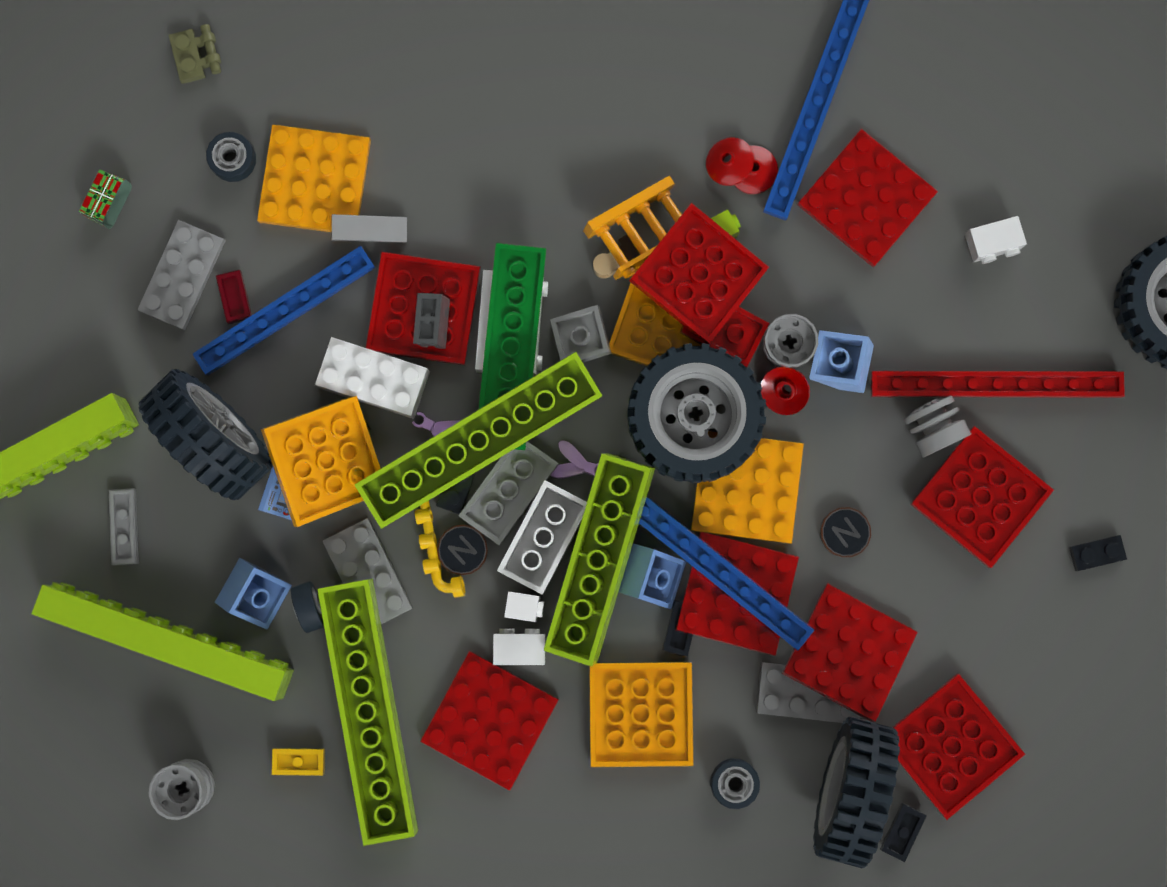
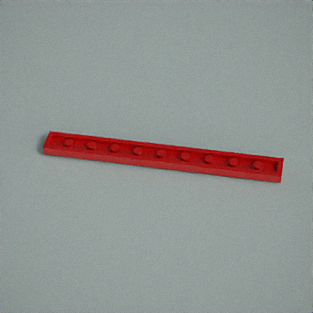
(998, 384)

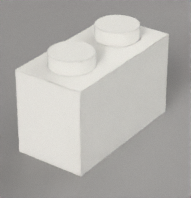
(995, 240)
(524, 607)
(519, 648)

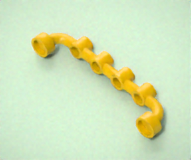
(432, 564)

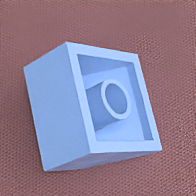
(842, 361)

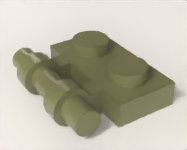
(187, 54)

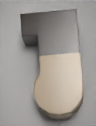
(606, 265)

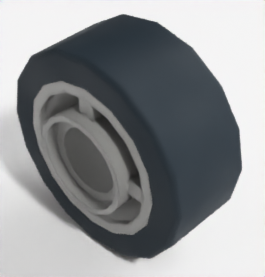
(221, 147)
(307, 606)
(735, 798)

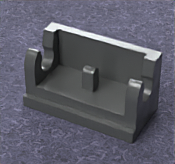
(431, 320)

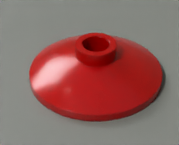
(737, 168)
(764, 177)
(778, 398)

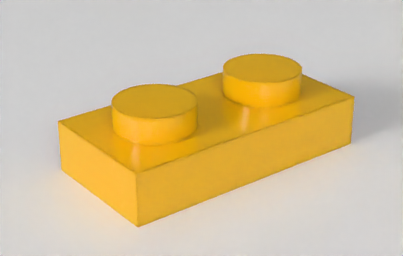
(298, 761)

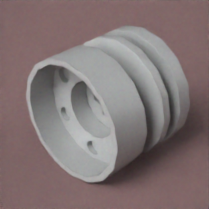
(798, 329)
(937, 426)
(169, 795)

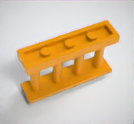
(621, 214)

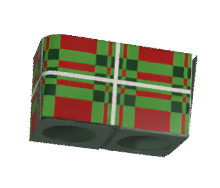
(105, 199)

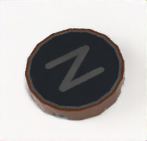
(845, 532)
(462, 550)

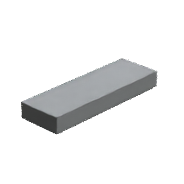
(368, 228)
(123, 526)

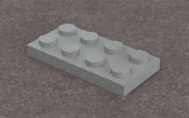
(181, 275)
(508, 492)
(360, 557)
(788, 698)

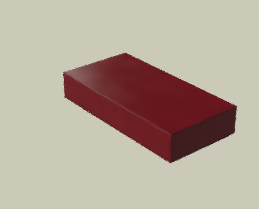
(233, 296)

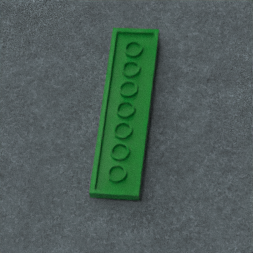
(512, 320)

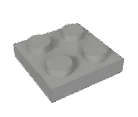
(581, 333)

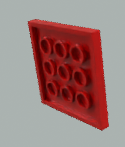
(867, 198)
(699, 274)
(395, 305)
(982, 497)
(717, 616)
(851, 653)
(489, 720)
(954, 746)

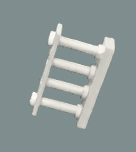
(483, 320)

